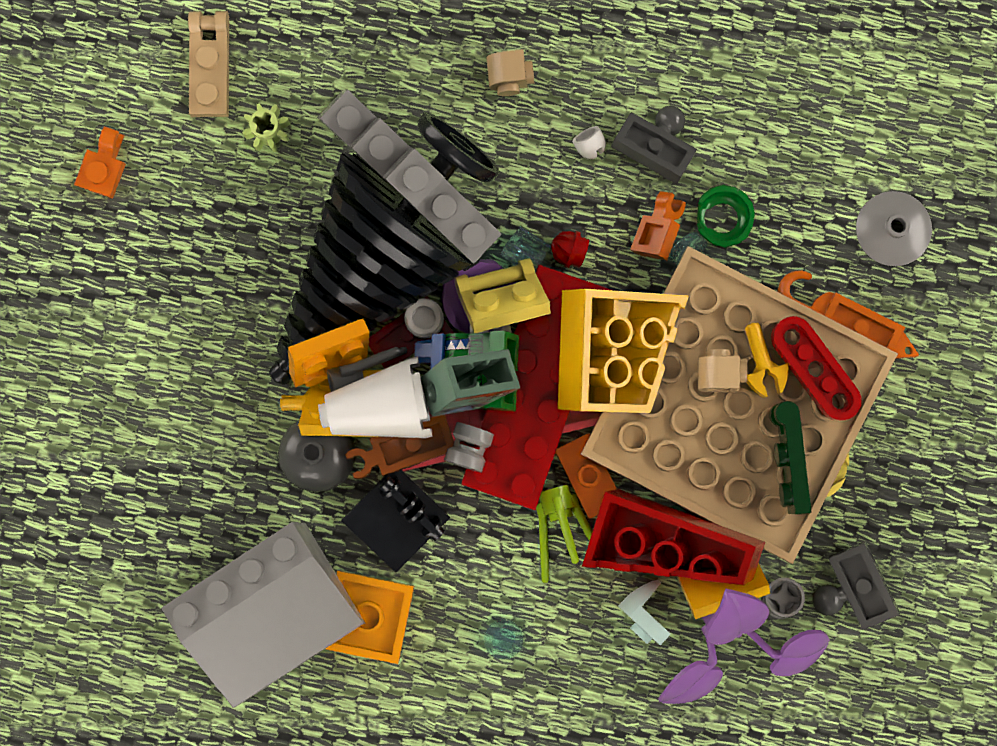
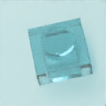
(524, 246)

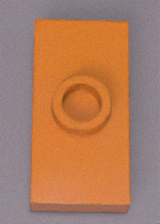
(586, 476)

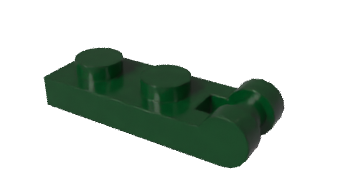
(791, 456)

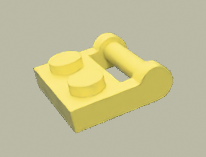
(504, 304)

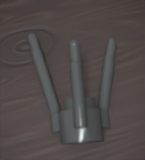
(347, 374)

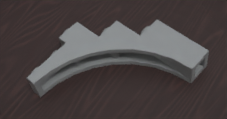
(409, 175)

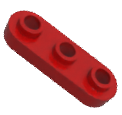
(832, 377)

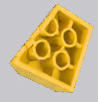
(614, 348)

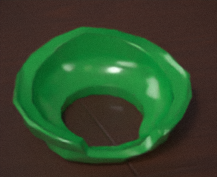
(741, 204)

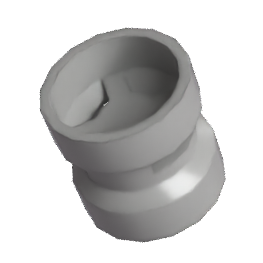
(465, 455)
(789, 597)

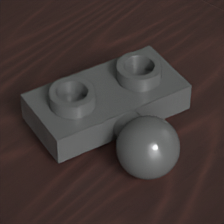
(656, 145)
(860, 585)

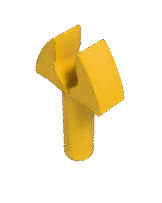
(763, 362)

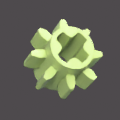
(268, 137)

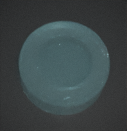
(692, 240)
(503, 639)

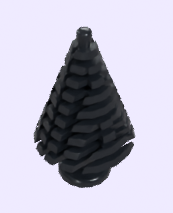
(376, 246)

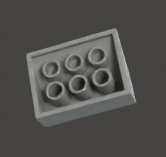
(263, 613)

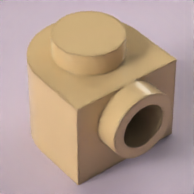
(509, 72)
(721, 371)

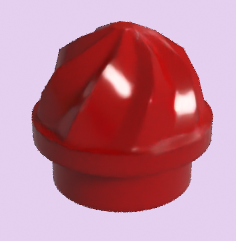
(569, 248)

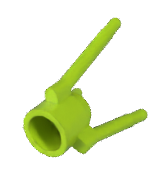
(558, 505)

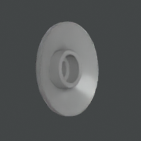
(879, 239)

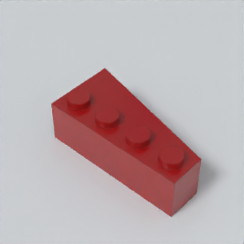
(667, 542)

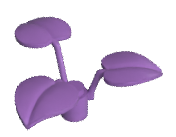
(736, 616)

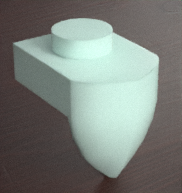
(645, 625)

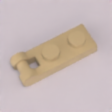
(208, 65)

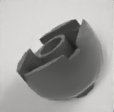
(315, 461)

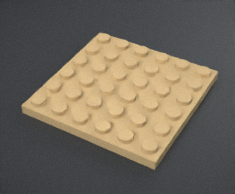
(718, 447)

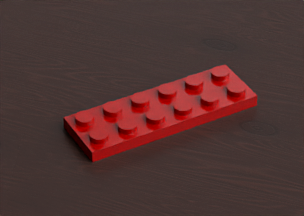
(530, 435)

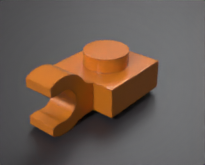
(101, 170)
(659, 231)

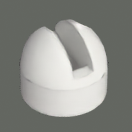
(589, 142)

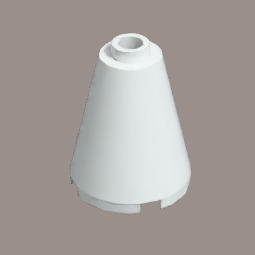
(379, 405)

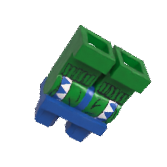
(461, 344)

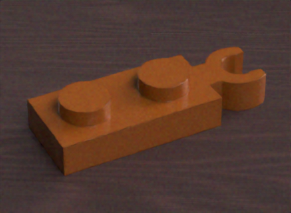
(401, 453)

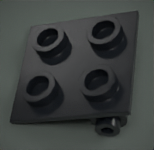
(396, 519)

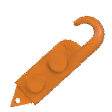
(854, 317)

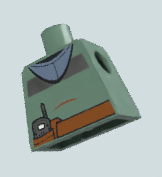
(454, 386)

